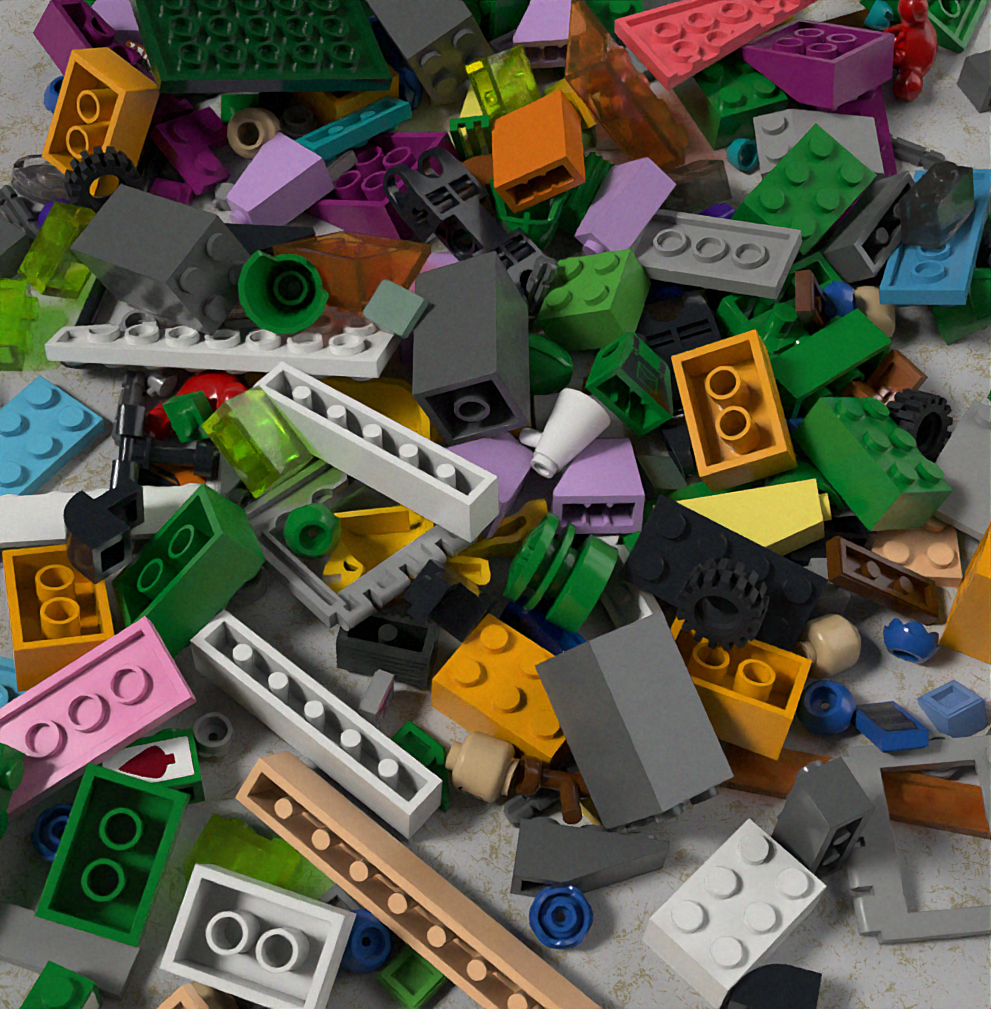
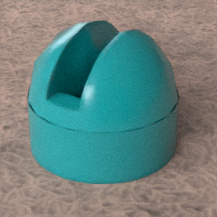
(879, 16)
(747, 150)

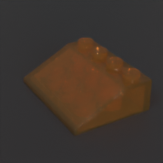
(619, 94)

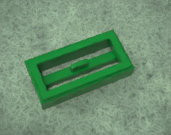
(470, 123)

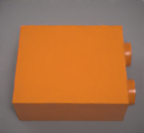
(537, 151)

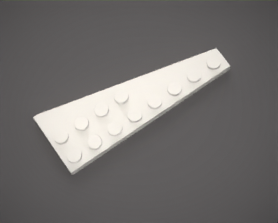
(323, 350)

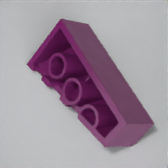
(77, 25)

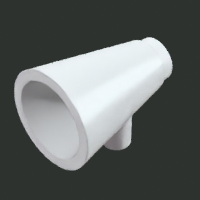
(570, 429)

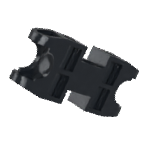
(457, 215)
(688, 331)

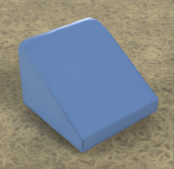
(954, 710)

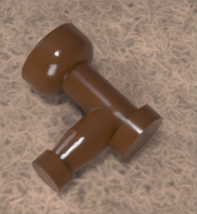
(571, 786)

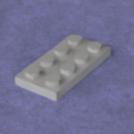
(717, 253)

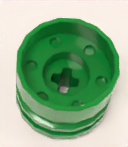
(558, 571)

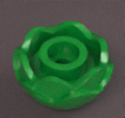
(308, 518)

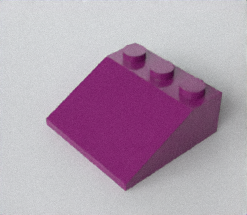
(822, 61)
(359, 195)

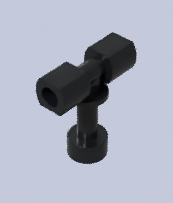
(138, 452)

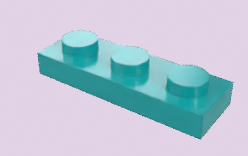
(357, 127)

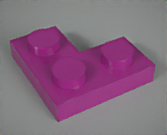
(189, 148)

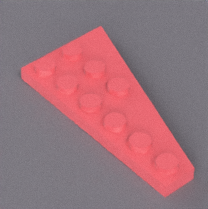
(694, 34)

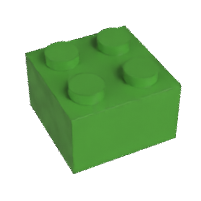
(594, 300)

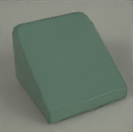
(394, 309)
(659, 475)

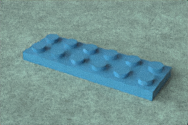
(938, 275)

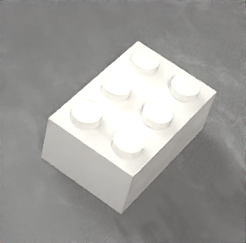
(733, 913)
(257, 940)

